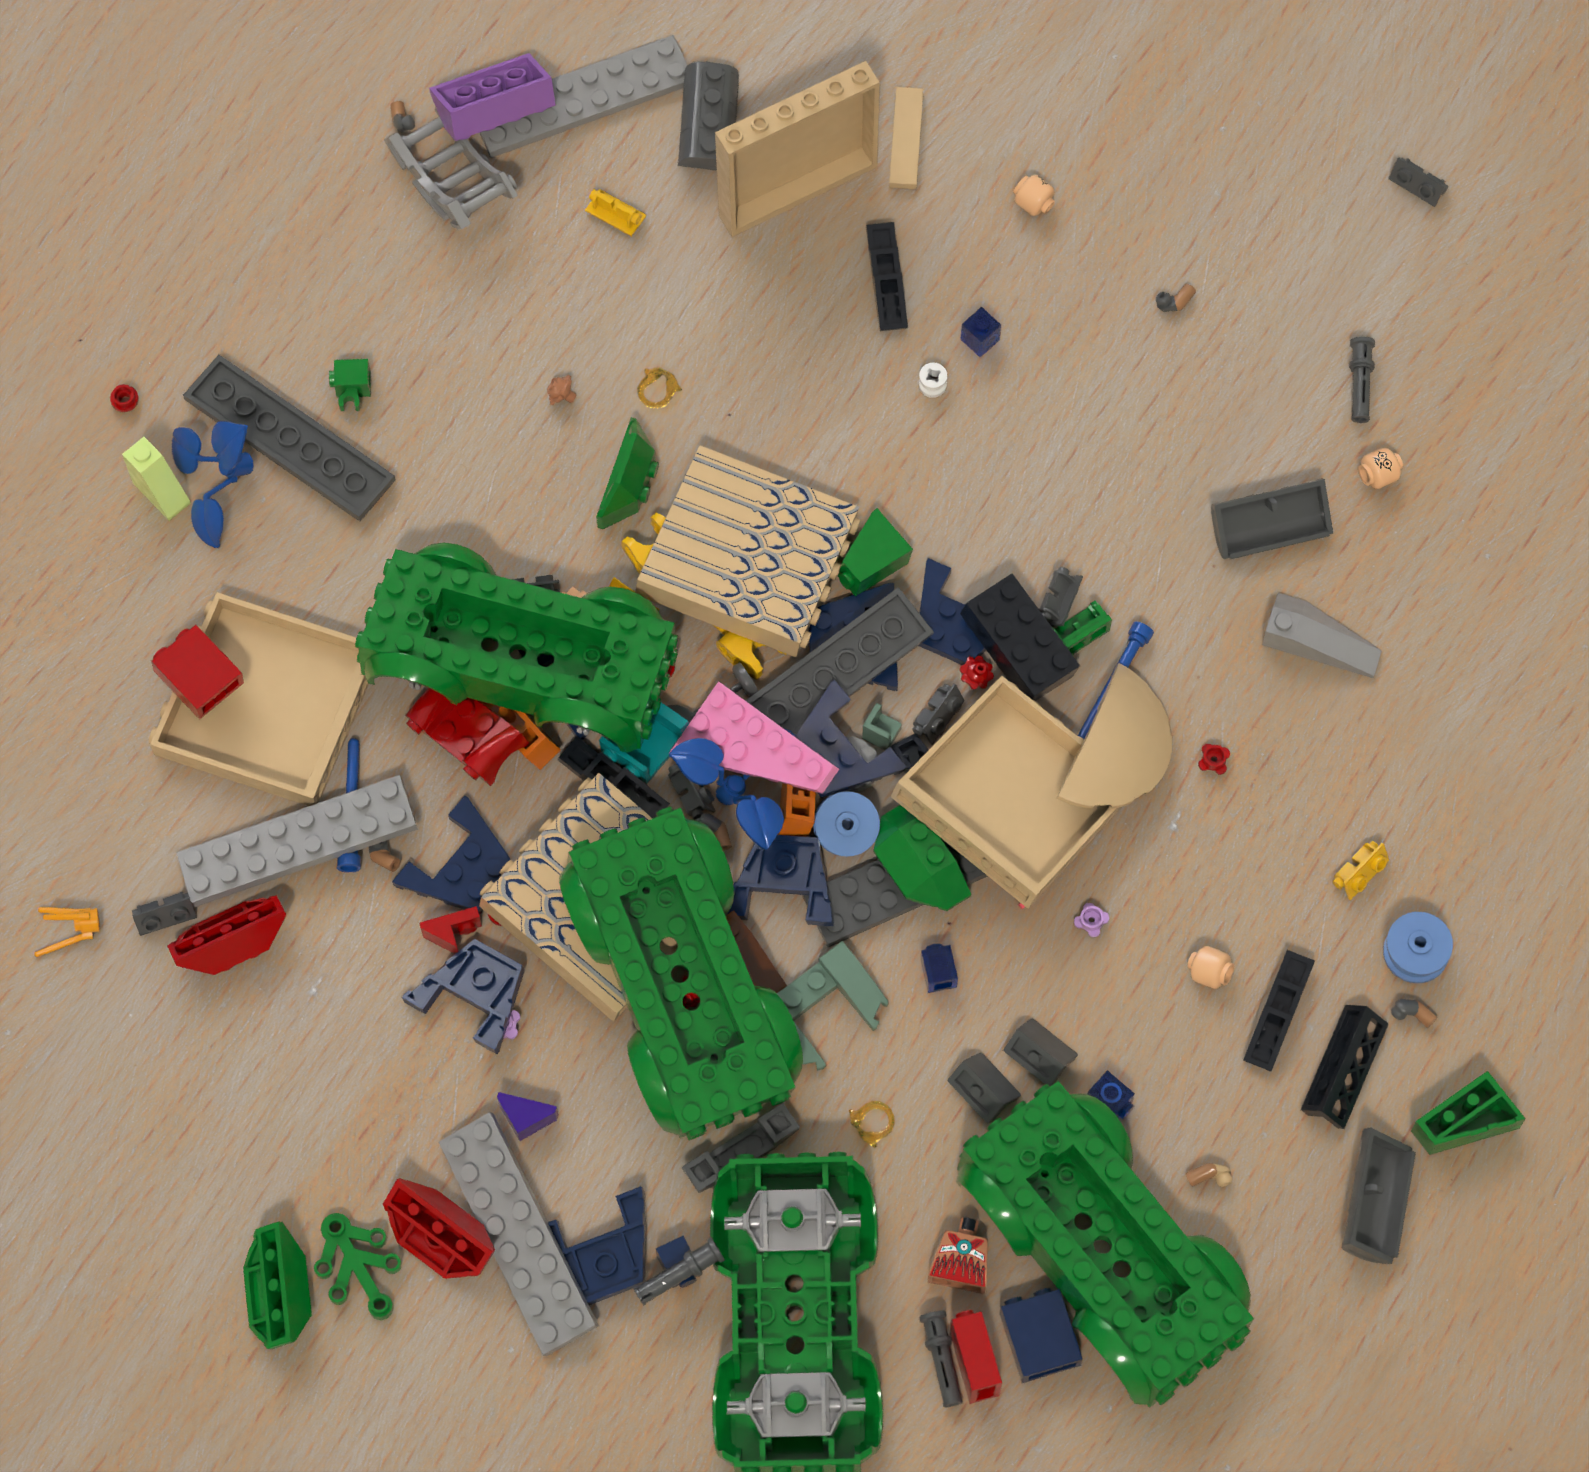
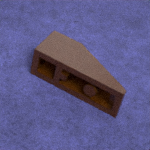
(757, 962)

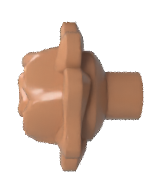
(560, 390)

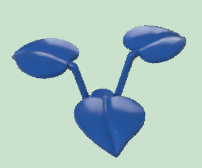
(228, 443)
(700, 764)

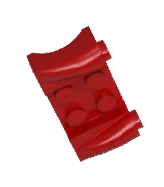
(466, 732)

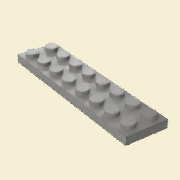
(596, 93)
(296, 841)
(519, 1234)

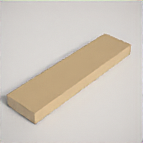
(906, 138)

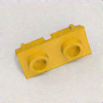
(614, 212)
(1370, 860)

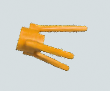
(84, 919)

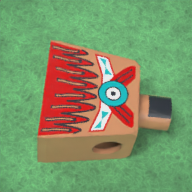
(961, 1259)

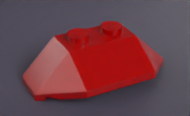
(229, 936)
(437, 1230)

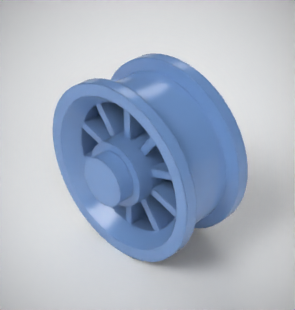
(846, 823)
(1418, 947)

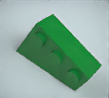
(1468, 1116)

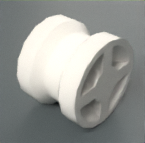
(929, 386)

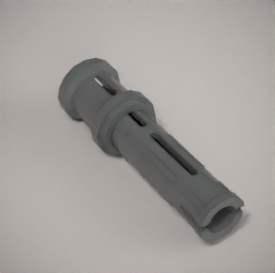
(1361, 367)
(692, 1264)
(937, 1340)

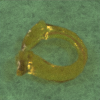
(650, 377)
(871, 1137)

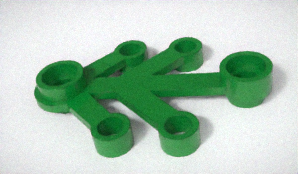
(354, 1261)

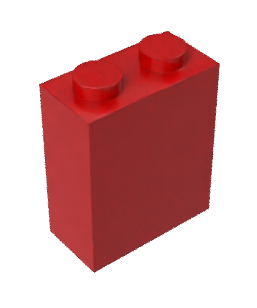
(197, 671)
(975, 1356)

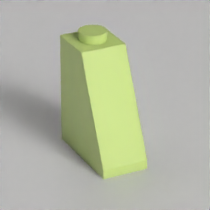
(155, 478)

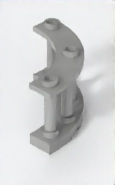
(460, 207)

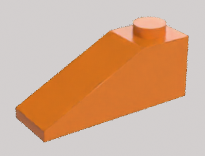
(540, 747)
(798, 810)

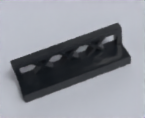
(1341, 1060)

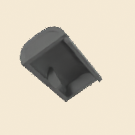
(707, 107)
(1272, 519)
(1378, 1198)

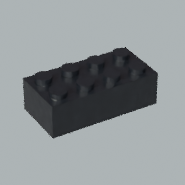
(1019, 638)

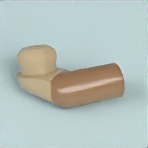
(1210, 1171)

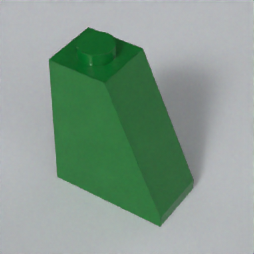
(874, 555)

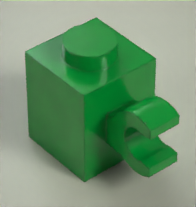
(351, 380)

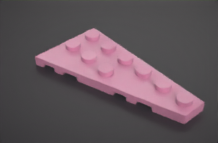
(756, 743)

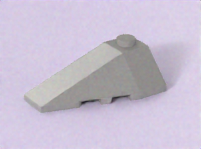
(1311, 634)

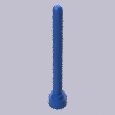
(1138, 636)
(351, 861)

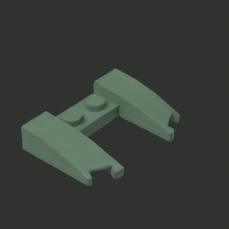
(834, 970)

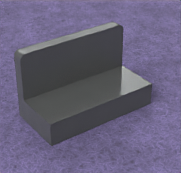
(1039, 1052)
(983, 1086)

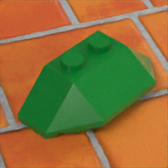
(629, 478)
(919, 861)
(276, 1286)

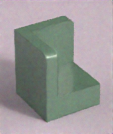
(880, 728)

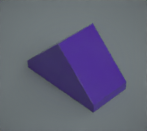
(526, 1115)

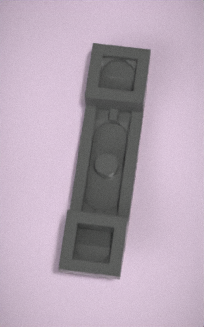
(757, 1140)

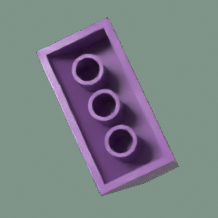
(493, 96)

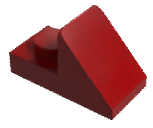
(442, 929)

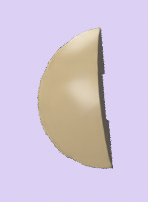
(1123, 748)

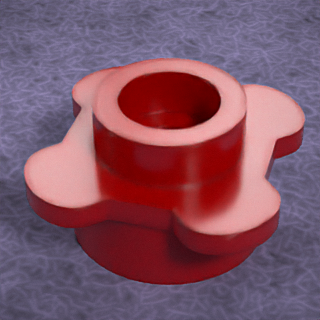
(1217, 751)

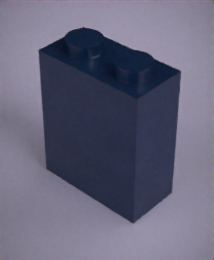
(1040, 1335)

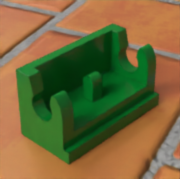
(1084, 627)

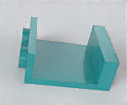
(654, 752)

